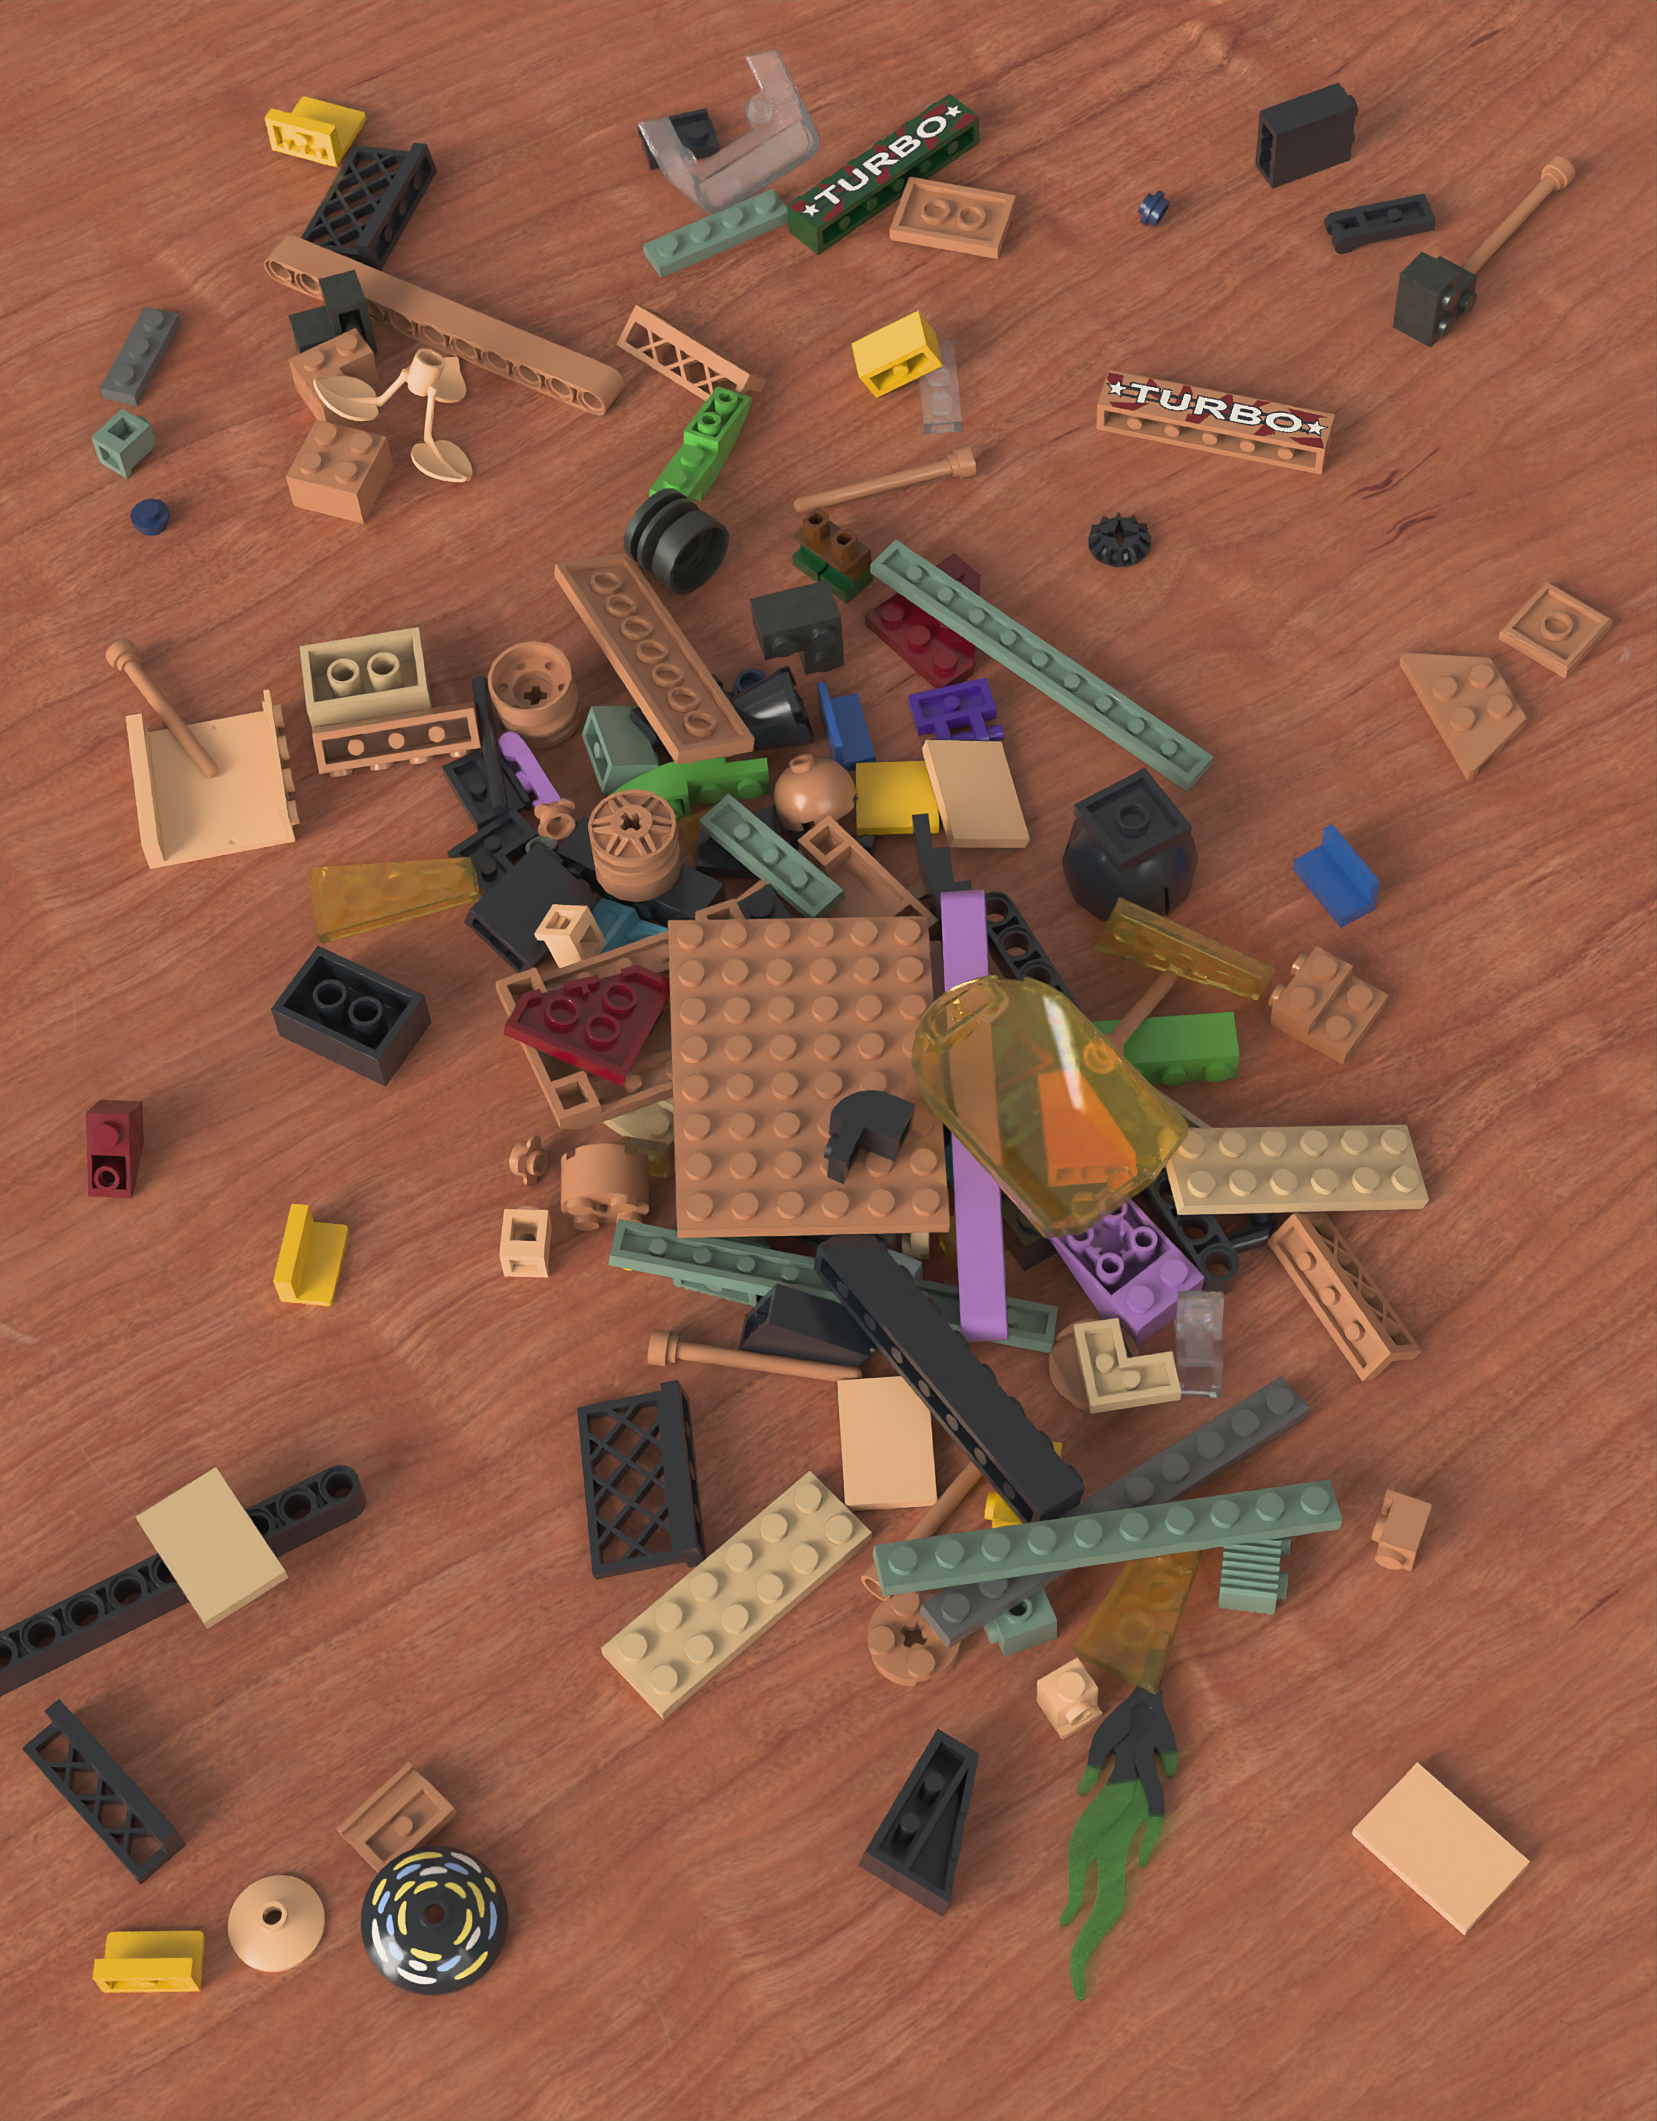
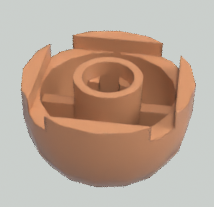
(813, 791)

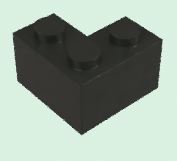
(1432, 298)
(342, 311)
(800, 622)

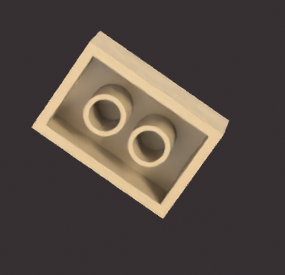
(365, 677)

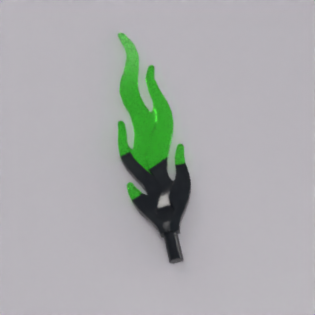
(1115, 1814)

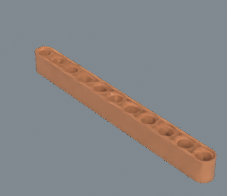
(454, 328)

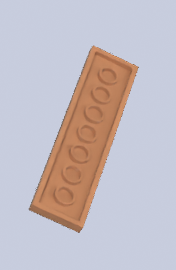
(654, 659)

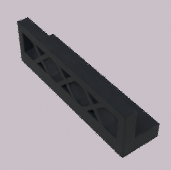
(109, 1775)

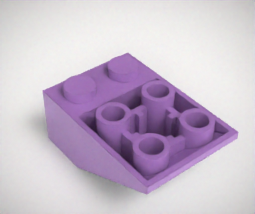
(1130, 1270)

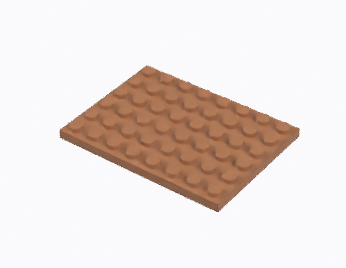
(765, 1044)

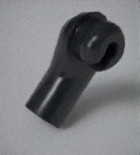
(1255, 1233)

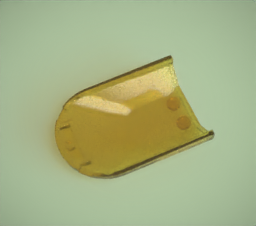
(1042, 1101)

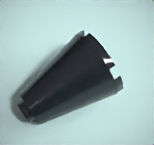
(774, 712)

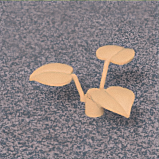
(427, 375)

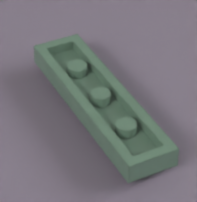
(716, 233)
(771, 858)

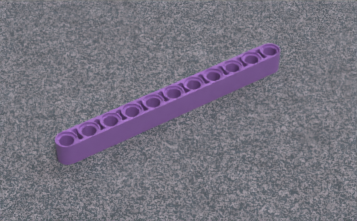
(976, 1193)

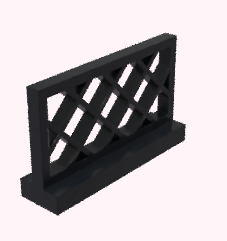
(390, 210)
(680, 1483)

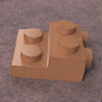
(1326, 1005)

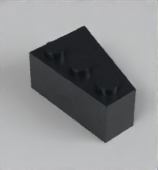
(924, 1828)

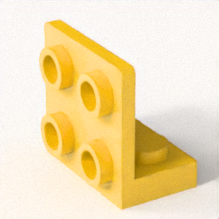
(314, 130)

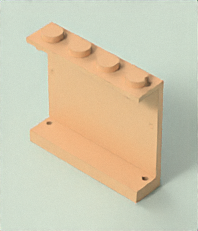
(203, 817)

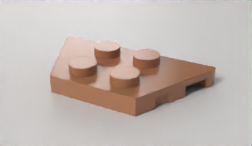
(1466, 705)

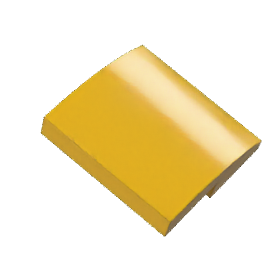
(891, 795)

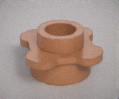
(556, 818)
(529, 1160)

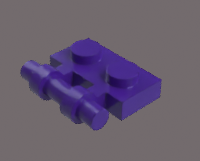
(955, 707)

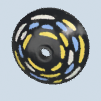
(441, 1955)

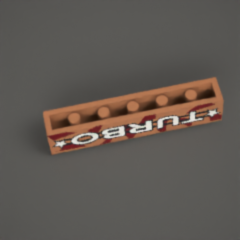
(1215, 421)

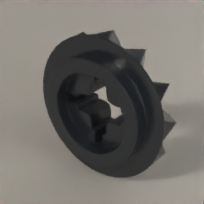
(1106, 549)

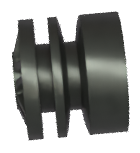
(676, 541)

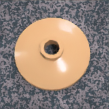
(286, 1942)

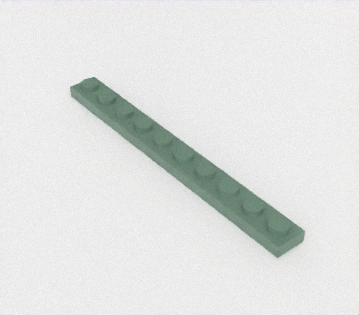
(1042, 665)
(760, 1269)
(1106, 1537)

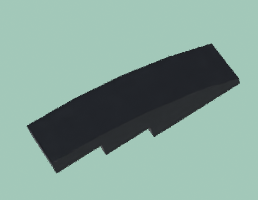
(934, 865)

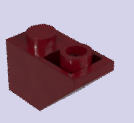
(114, 1147)

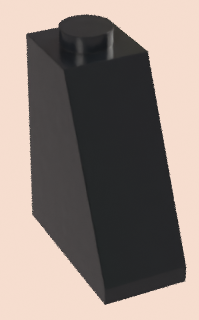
(804, 1328)

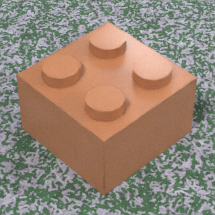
(340, 471)

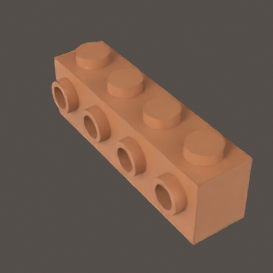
(395, 738)

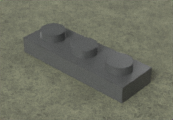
(140, 356)

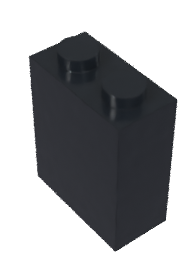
(1305, 135)
(519, 903)

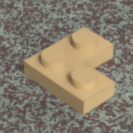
(1120, 1381)

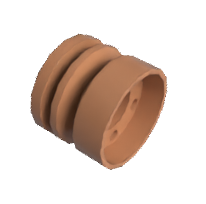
(535, 694)
(635, 845)

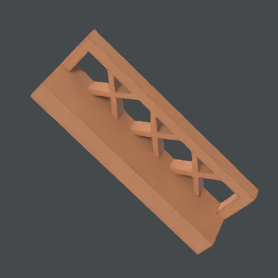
(693, 345)
(1342, 1294)

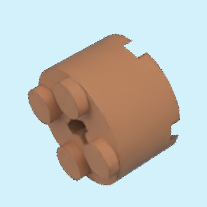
(604, 1185)

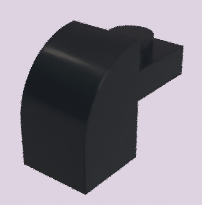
(867, 1122)

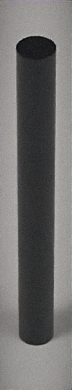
(489, 745)

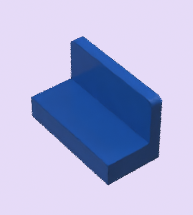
(845, 728)
(1338, 878)

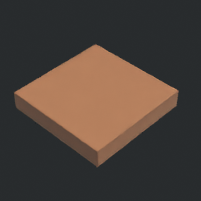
(1555, 629)

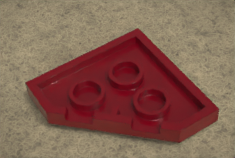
(924, 641)
(594, 1020)

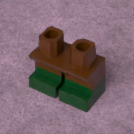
(832, 555)

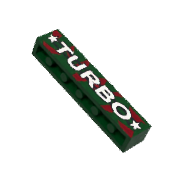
(881, 174)

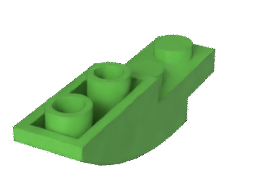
(705, 445)
(704, 782)

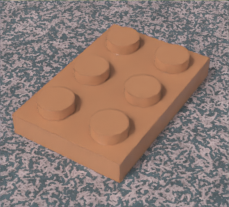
(953, 217)

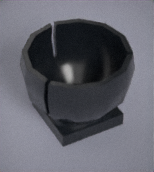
(1130, 847)

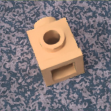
(571, 934)
(525, 1242)
(1069, 1698)

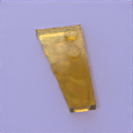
(1165, 945)

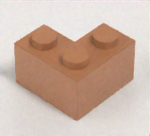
(339, 356)

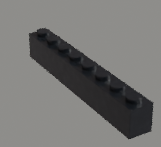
(948, 1377)

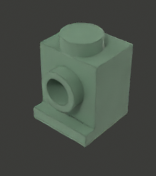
(124, 442)

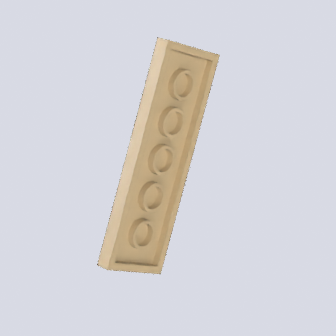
(1296, 1170)
(736, 1594)

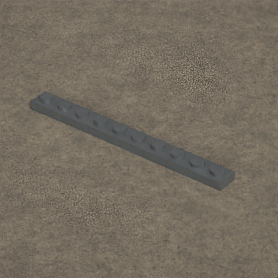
(1161, 1480)

